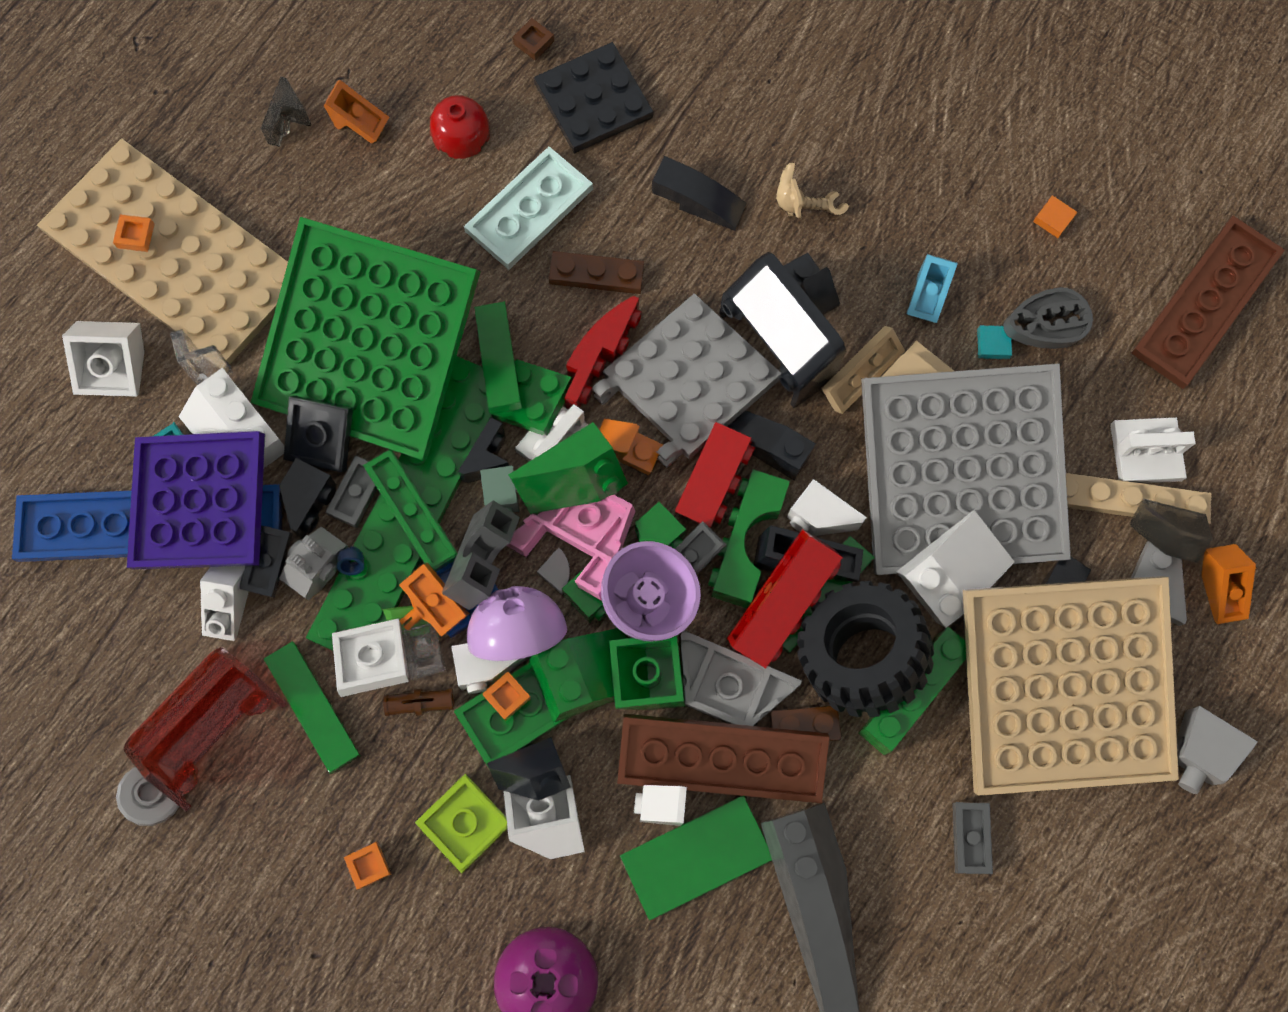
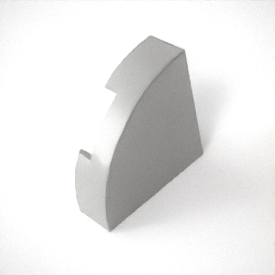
(556, 570)

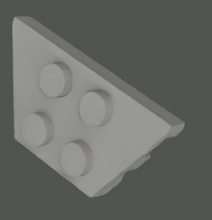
(730, 683)

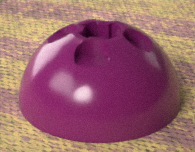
(536, 955)

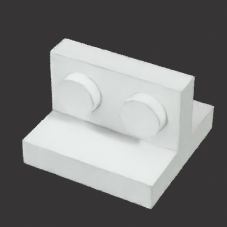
(565, 425)
(1150, 450)
(369, 657)

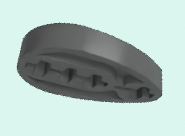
(1049, 304)

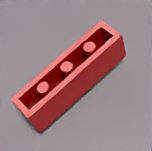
(784, 599)

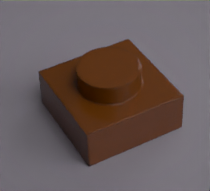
(533, 39)

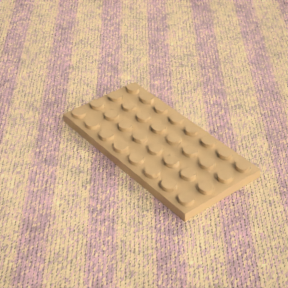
(199, 266)

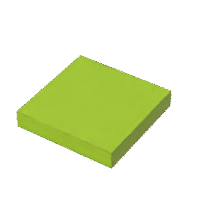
(463, 823)

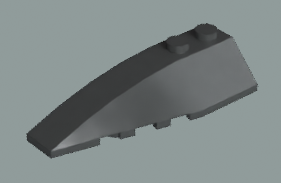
(817, 902)

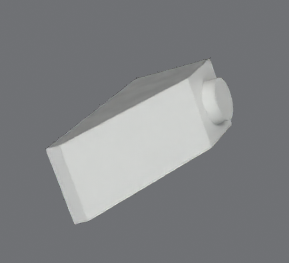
(476, 673)

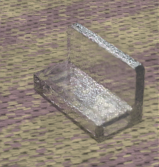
(197, 362)

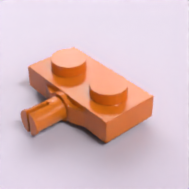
(429, 603)

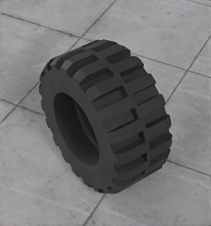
(855, 611)

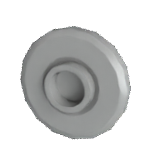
(142, 801)

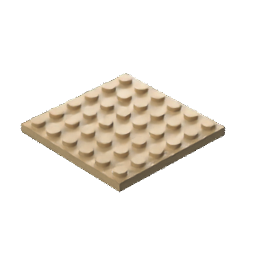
(1070, 685)

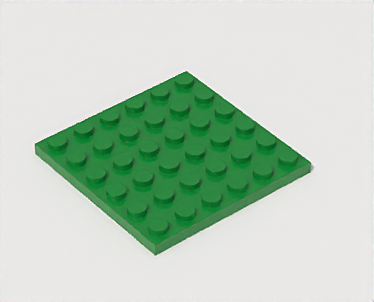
(367, 333)

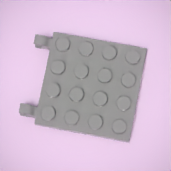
(689, 377)

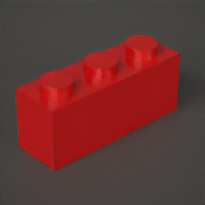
(715, 475)

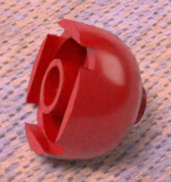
(459, 126)

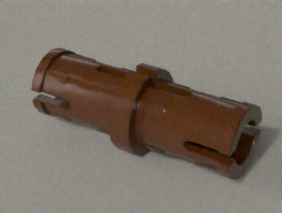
(438, 700)

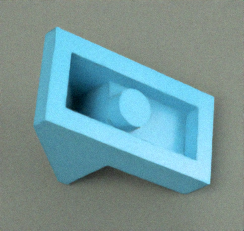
(931, 288)

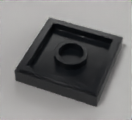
(318, 433)

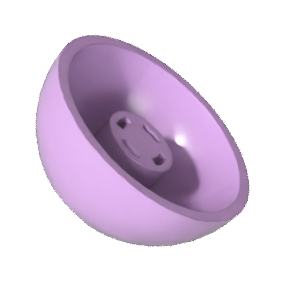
(661, 581)
(515, 625)

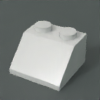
(104, 358)

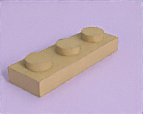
(867, 363)

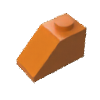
(1228, 582)

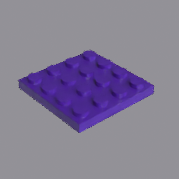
(196, 500)

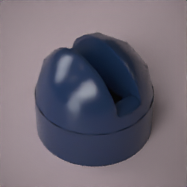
(344, 562)

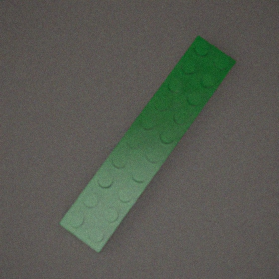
(385, 546)

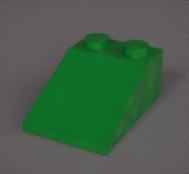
(570, 473)
(576, 673)

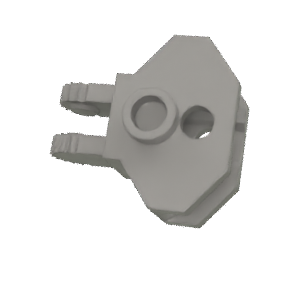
(312, 562)

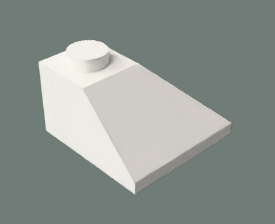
(545, 825)

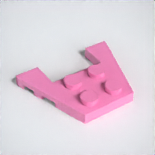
(591, 527)

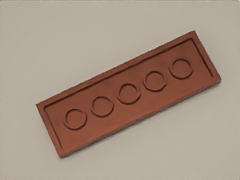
(1207, 302)
(723, 758)

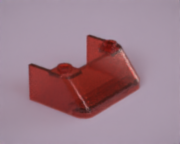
(194, 720)

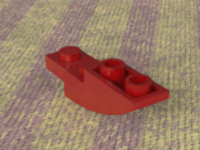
(600, 343)

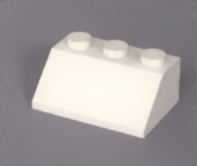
(222, 408)

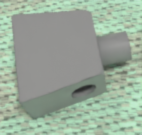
(1209, 749)

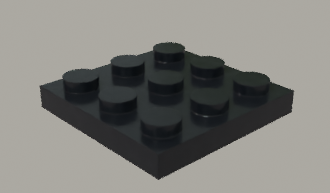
(593, 97)

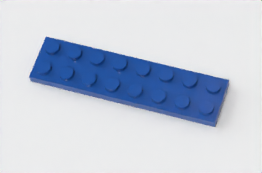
(91, 524)

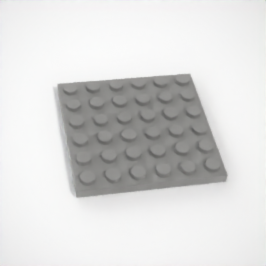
(964, 446)

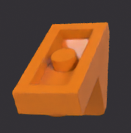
(353, 110)
(630, 446)

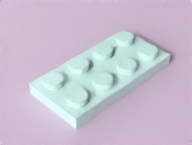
(528, 207)

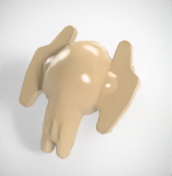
(792, 199)

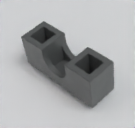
(472, 572)

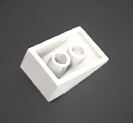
(957, 561)

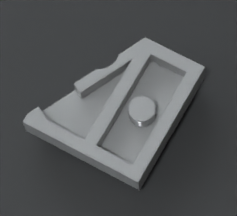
(1156, 563)

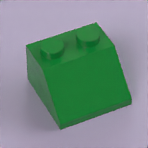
(646, 674)

